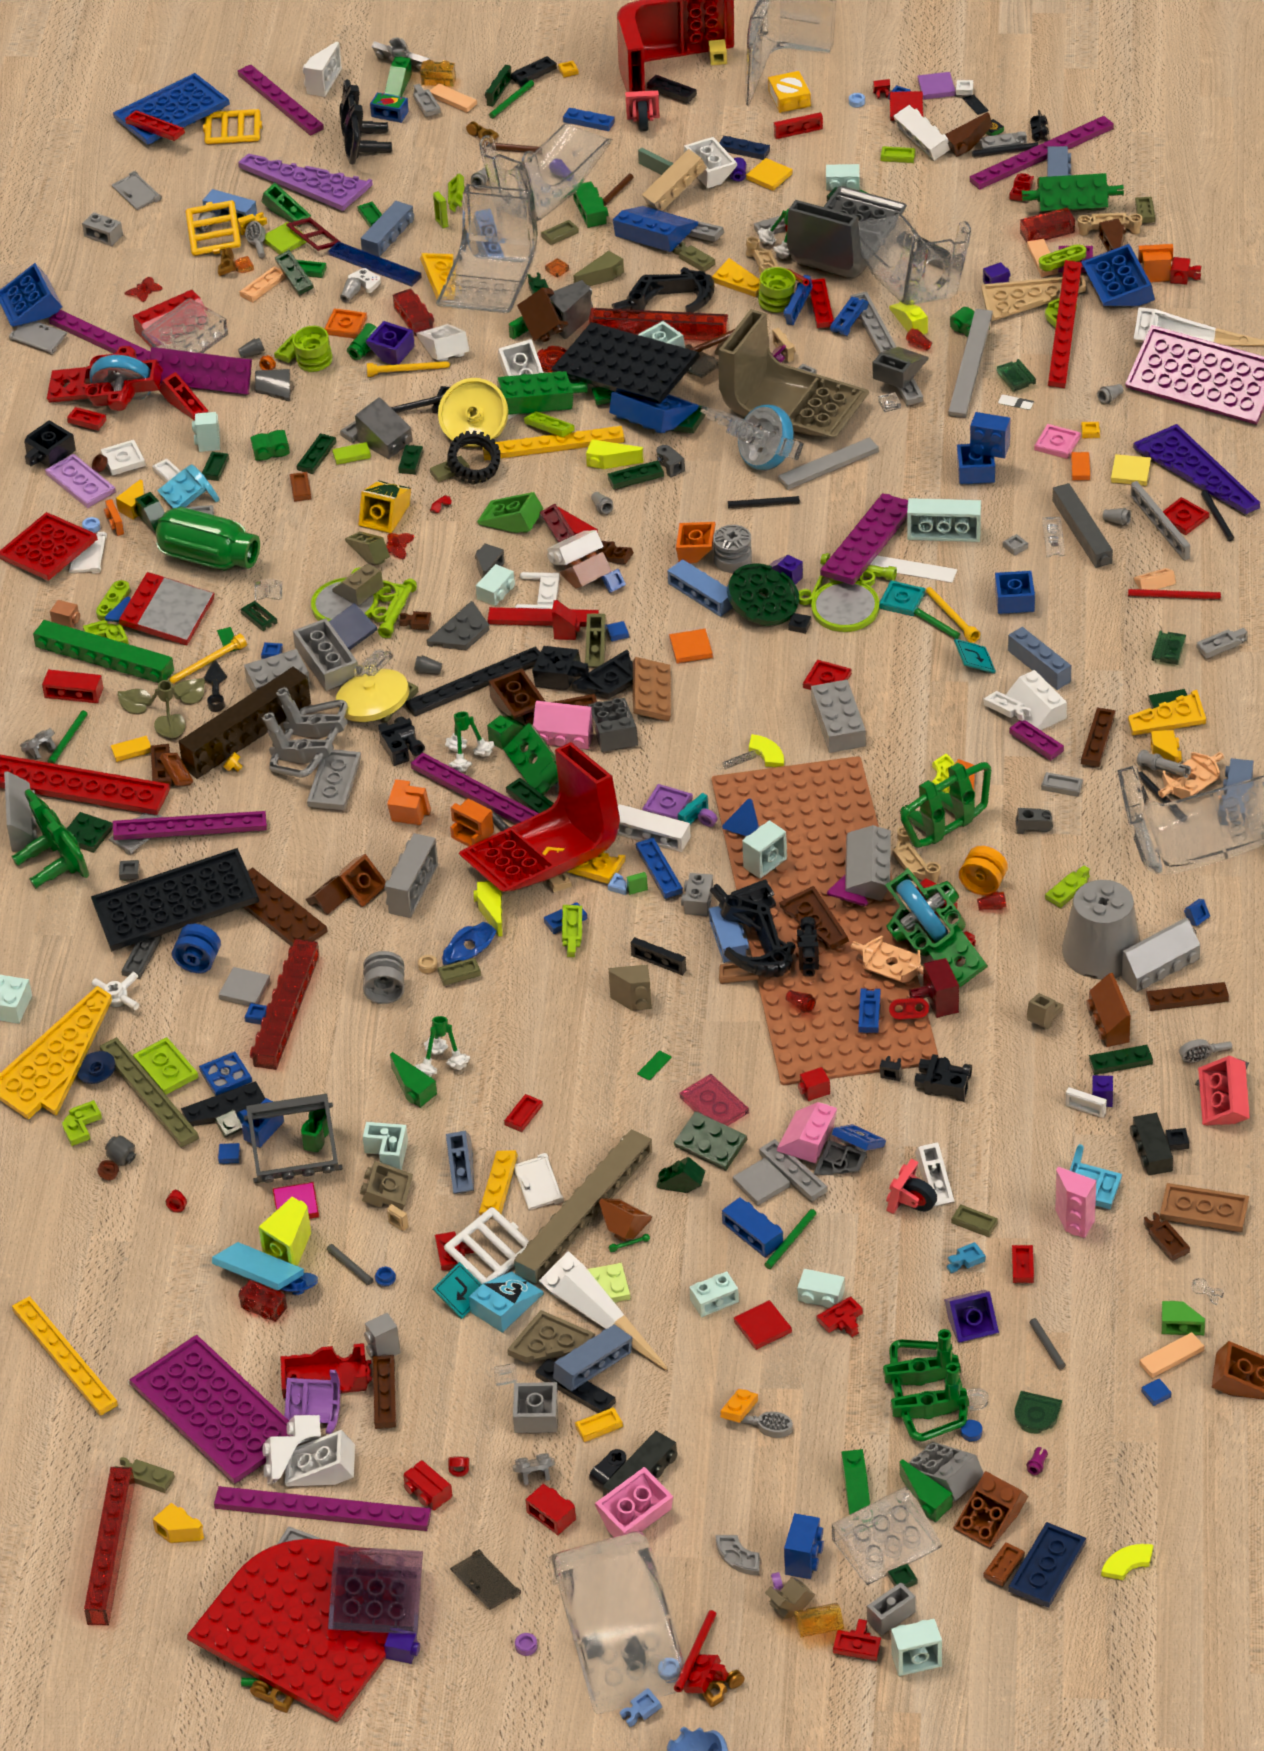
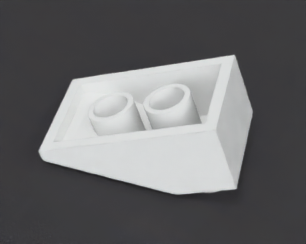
(322, 70)
(444, 342)
(519, 359)
(322, 1461)

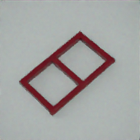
(321, 230)

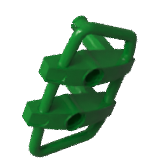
(959, 801)
(54, 836)
(923, 1371)

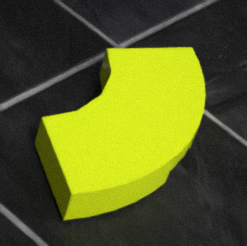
(770, 750)
(941, 767)
(1127, 1559)

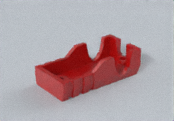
(352, 1370)

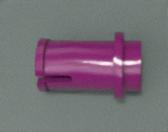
(1035, 1465)

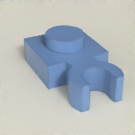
(642, 1705)

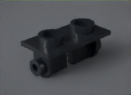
(1039, 127)

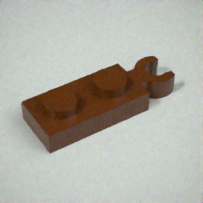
(1166, 1237)

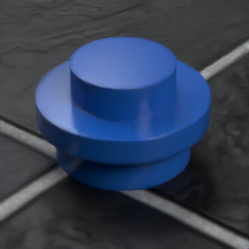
(385, 1276)

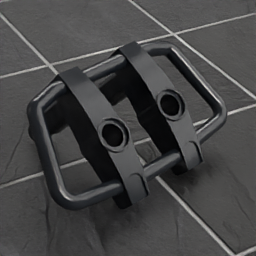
(353, 125)

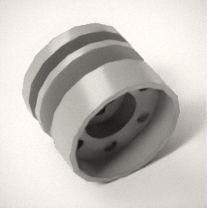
(732, 548)
(383, 977)

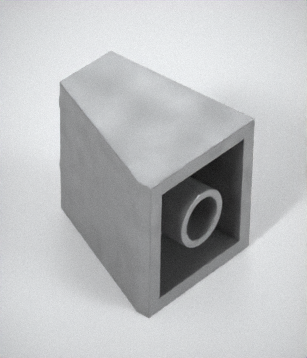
(572, 305)
(382, 429)

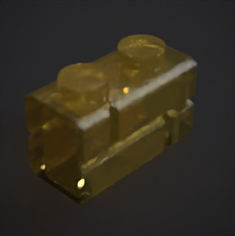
(437, 73)
(818, 1620)

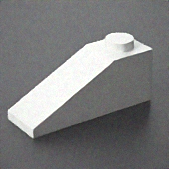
(934, 1172)

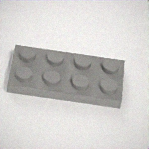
(334, 780)

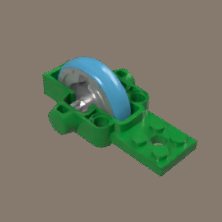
(947, 945)

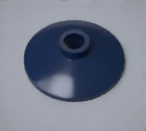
(96, 1067)

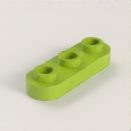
(1057, 259)
(115, 595)

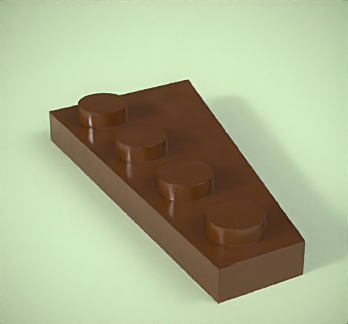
(810, 904)

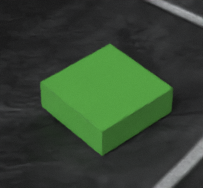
(637, 883)

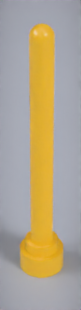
(373, 369)
(970, 633)
(237, 642)

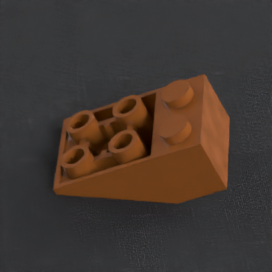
(990, 1510)

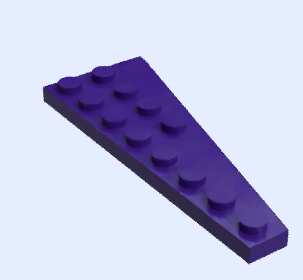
(1186, 458)

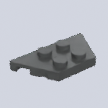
(461, 629)

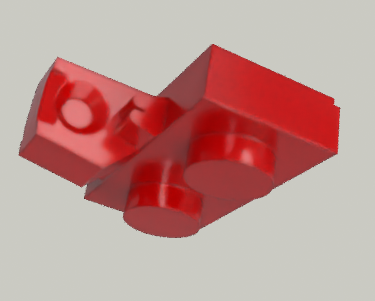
(446, 1260)
(841, 1316)
(857, 1643)
(705, 1670)

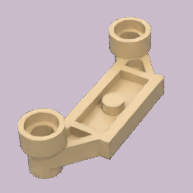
(1089, 223)
(762, 256)
(909, 858)

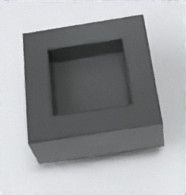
(129, 869)

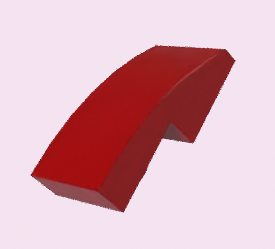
(1021, 182)

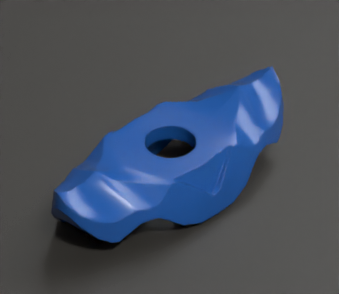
(480, 935)

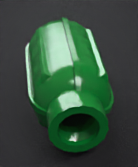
(206, 539)

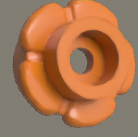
(264, 365)

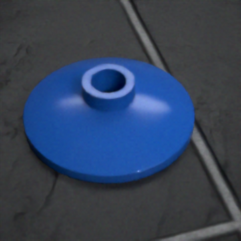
(301, 1284)

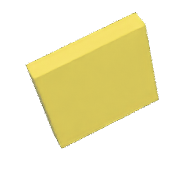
(1130, 469)

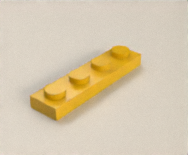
(499, 1181)

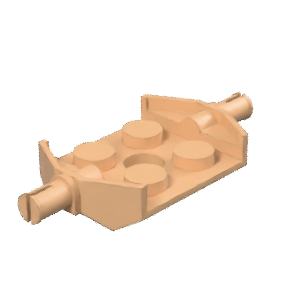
(1203, 771)
(878, 954)

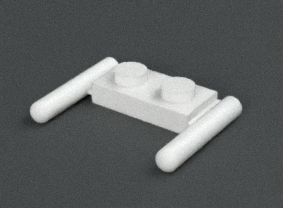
(547, 590)

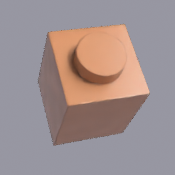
(65, 613)

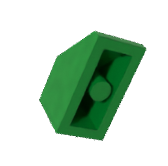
(503, 730)

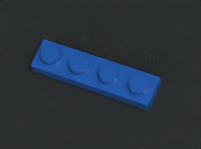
(659, 868)

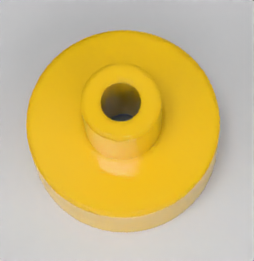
(232, 762)

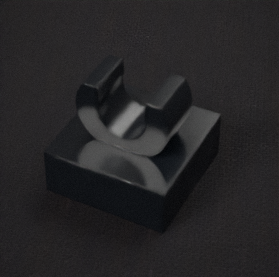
(891, 1070)

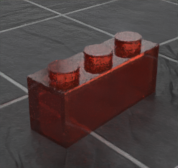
(1047, 225)
(412, 311)

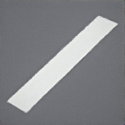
(916, 569)

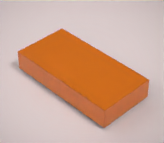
(1080, 465)

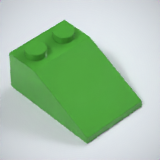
(512, 513)

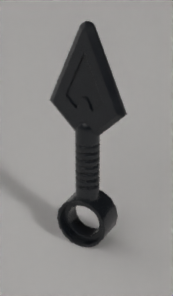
(215, 676)

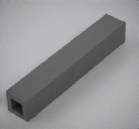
(1082, 525)

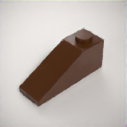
(968, 135)
(1112, 234)

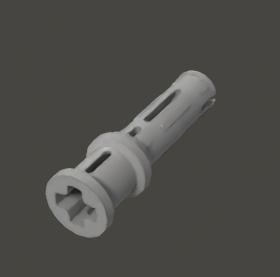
(1157, 762)

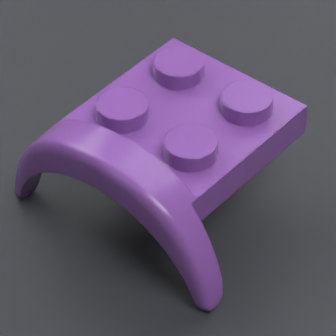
(314, 1398)

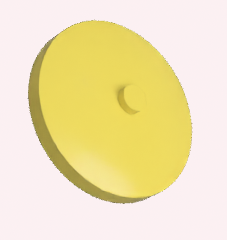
(473, 406)
(374, 696)

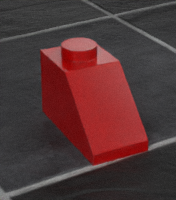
(564, 622)

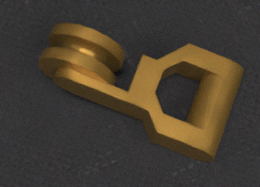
(473, 128)
(227, 264)
(733, 1680)
(260, 1691)

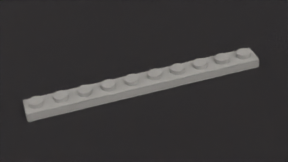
(882, 341)

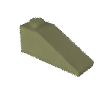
(601, 270)
(369, 547)
(595, 639)

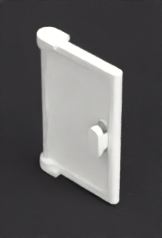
(91, 558)
(540, 1180)

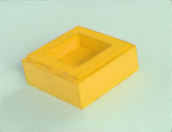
(568, 69)
(1090, 429)

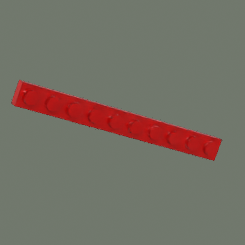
(1064, 324)

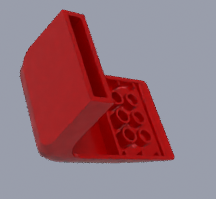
(668, 30)
(580, 821)

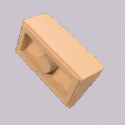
(1156, 579)

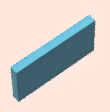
(257, 1266)

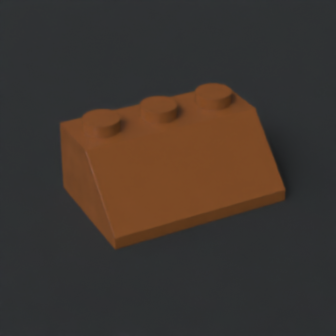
(1109, 1012)

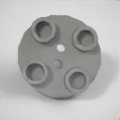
(42, 737)
(526, 1466)

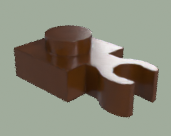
(418, 620)

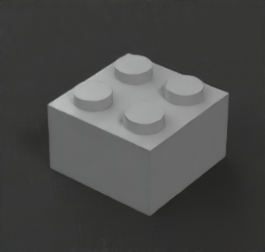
(535, 1407)

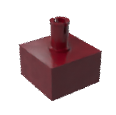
(939, 988)

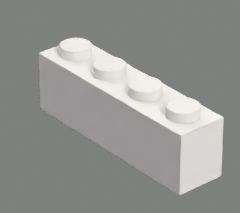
(922, 132)
(646, 825)

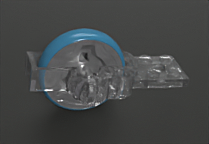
(762, 427)

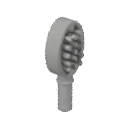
(255, 234)
(1200, 1049)
(771, 1424)

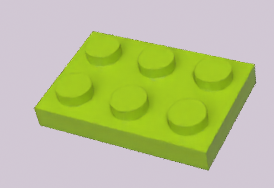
(166, 1065)

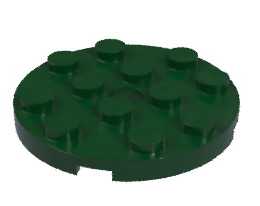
(755, 578)

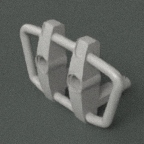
(300, 724)

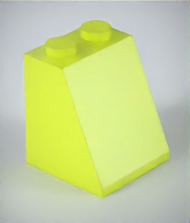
(286, 1231)

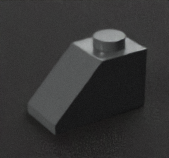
(487, 557)

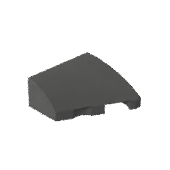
(273, 383)
(840, 1159)

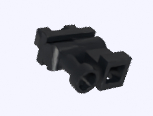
(395, 737)
(808, 946)
(943, 1077)

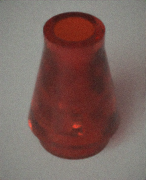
(917, 338)
(993, 901)
(803, 1001)

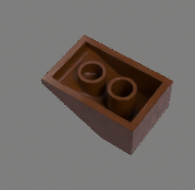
(514, 693)

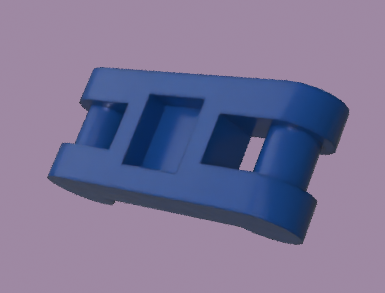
(848, 315)

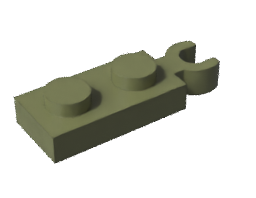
(694, 257)
(149, 1475)

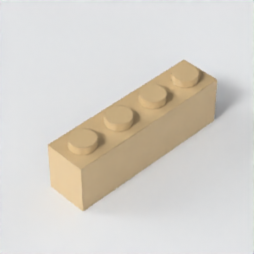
(674, 180)

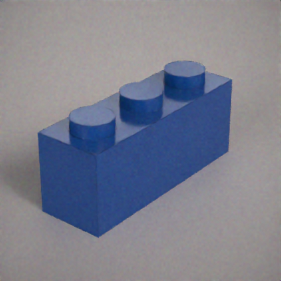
(752, 1227)

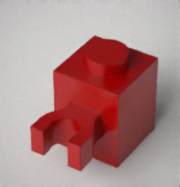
(1182, 271)

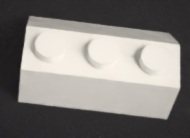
(716, 159)
(1045, 703)

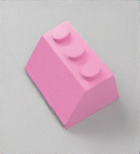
(564, 724)
(808, 1132)
(1075, 1201)
(634, 1504)

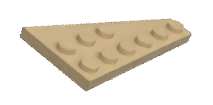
(1019, 296)

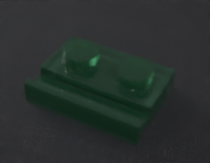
(1016, 375)
(1169, 647)

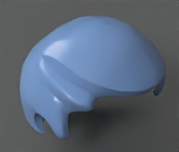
(698, 1741)

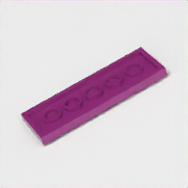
(205, 370)

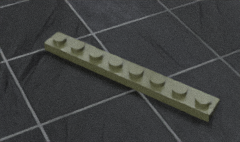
(150, 1093)

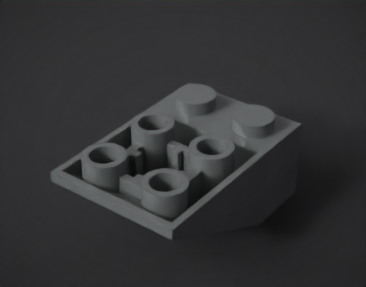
(897, 366)
(613, 724)

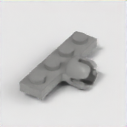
(397, 49)

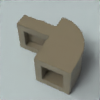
(1043, 1010)
(790, 1598)

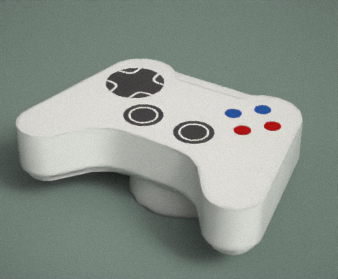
(368, 279)

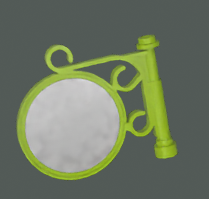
(329, 604)
(843, 605)

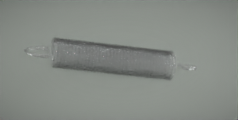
(739, 759)

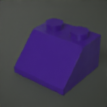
(391, 342)
(971, 1315)

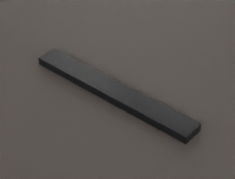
(471, 682)

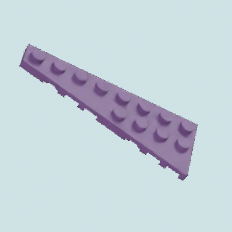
(313, 182)

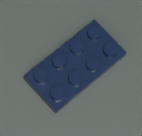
(1047, 1564)

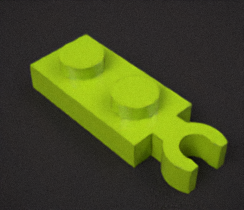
(455, 192)

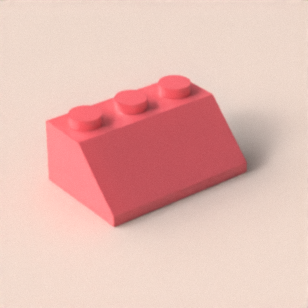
(1224, 1092)

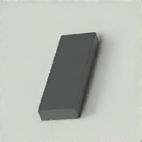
(141, 956)

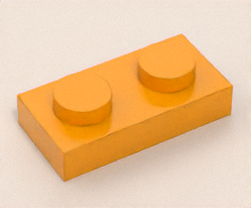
(739, 1405)

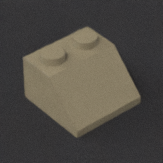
(360, 584)
(631, 986)

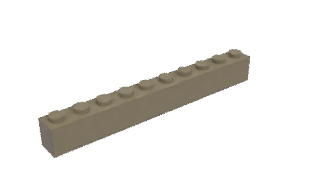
(582, 1206)

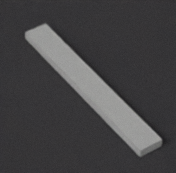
(970, 363)

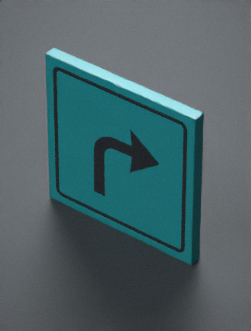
(974, 656)
(456, 1289)

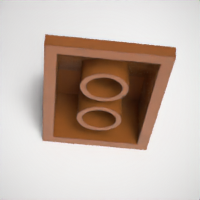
(1239, 1372)

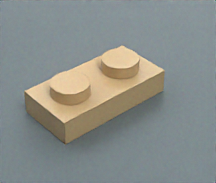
(780, 339)

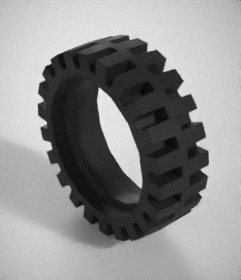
(476, 439)

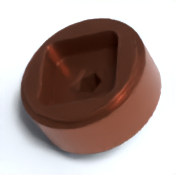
(99, 463)
(108, 1170)

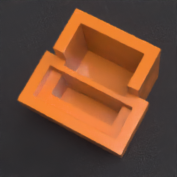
(1156, 261)
(408, 803)
(471, 823)

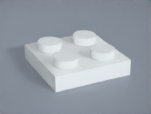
(123, 457)

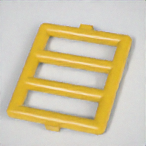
(240, 129)
(210, 221)

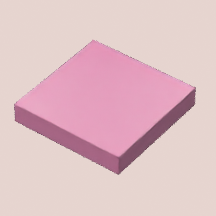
(1057, 441)

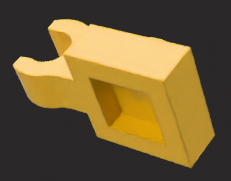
(244, 221)

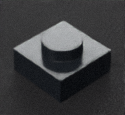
(799, 623)
(1177, 1139)

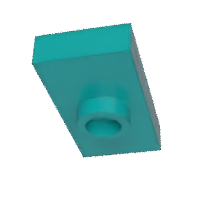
(691, 810)

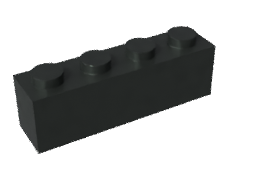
(653, 1454)

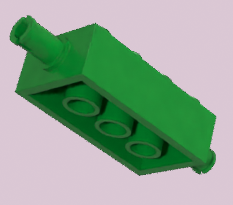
(1072, 192)
(539, 392)

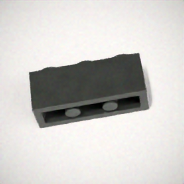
(1152, 1144)

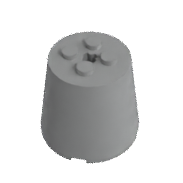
(1100, 929)

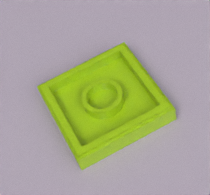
(283, 239)

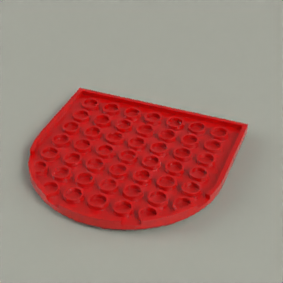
(276, 1628)

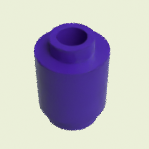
(739, 172)

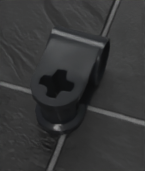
(607, 1467)

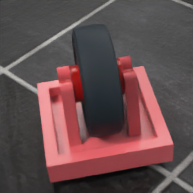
(642, 107)
(910, 1190)

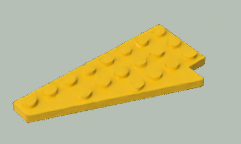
(51, 1063)

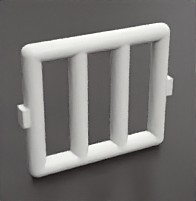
(479, 1224)

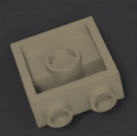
(386, 1185)

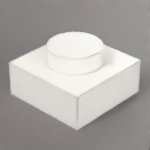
(964, 87)

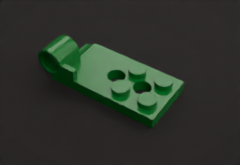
(541, 774)

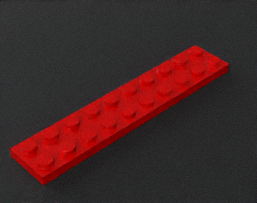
(87, 785)

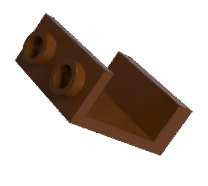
(541, 316)

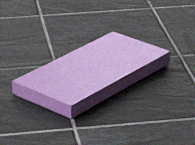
(80, 480)

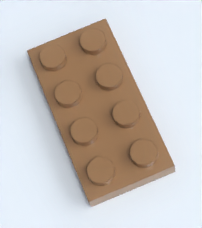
(651, 689)
(1204, 1207)

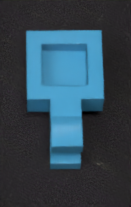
(968, 1255)

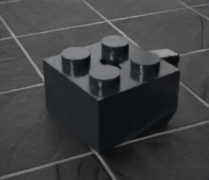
(48, 444)
(558, 667)

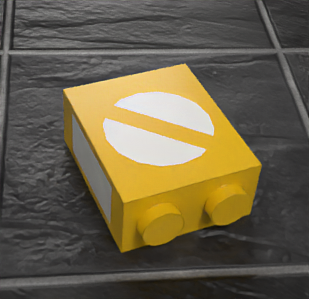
(789, 91)

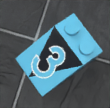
(503, 1300)

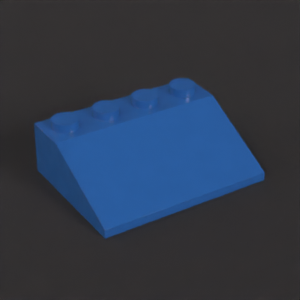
(652, 227)
(1119, 278)
(29, 297)
(649, 414)

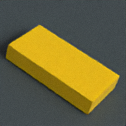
(131, 748)
(598, 1424)

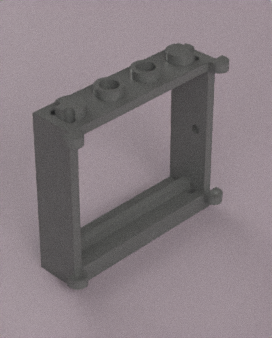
(288, 1107)

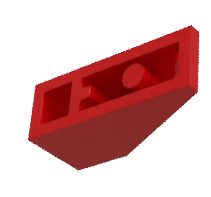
(181, 396)

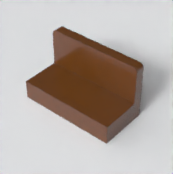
(329, 895)

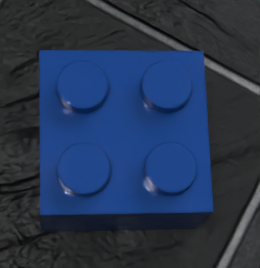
(990, 435)
(974, 467)
(1014, 592)
(803, 1546)

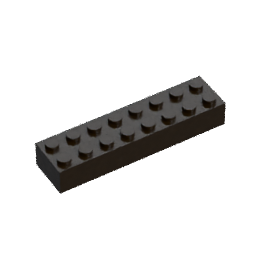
(241, 723)

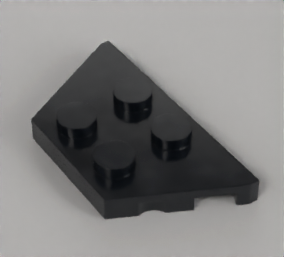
(608, 678)

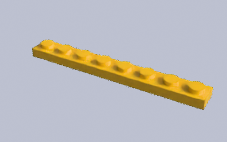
(554, 443)
(65, 1356)

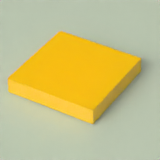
(769, 174)

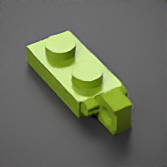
(1067, 887)
(571, 928)

